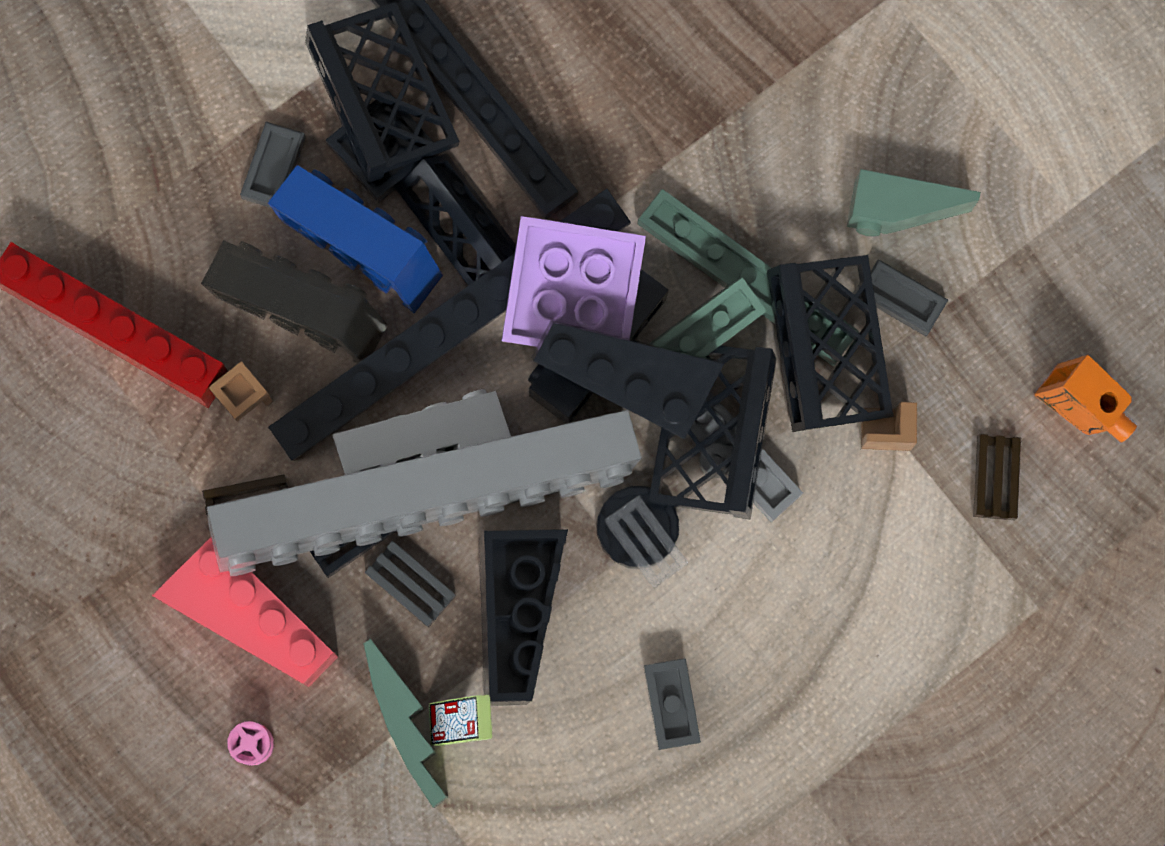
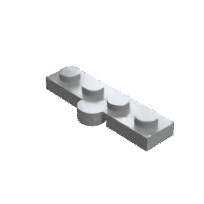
(773, 487)

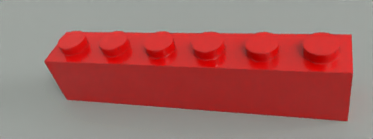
(109, 324)

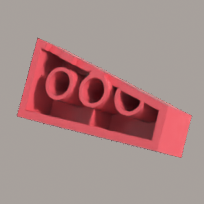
(246, 615)

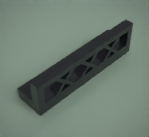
(453, 194)

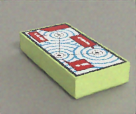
(460, 720)

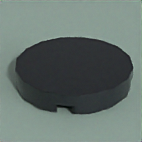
(612, 547)

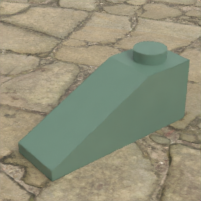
(896, 203)

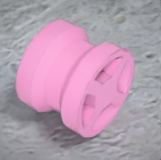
(245, 738)

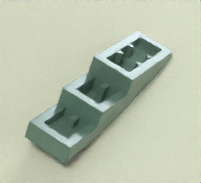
(398, 708)

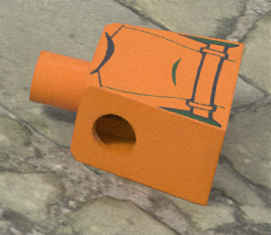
(1088, 398)

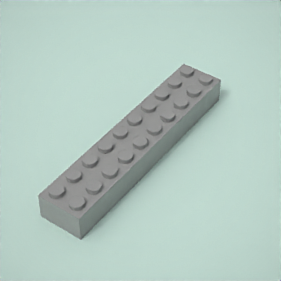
(422, 492)

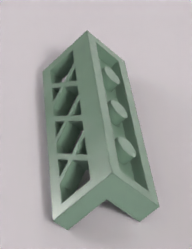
(714, 321)

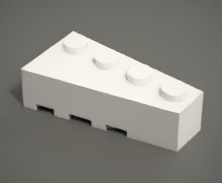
(423, 433)

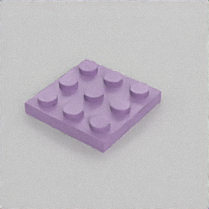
(572, 278)

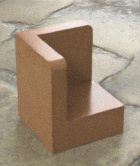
(239, 391)
(891, 433)

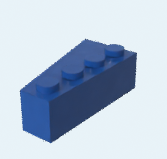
(357, 235)

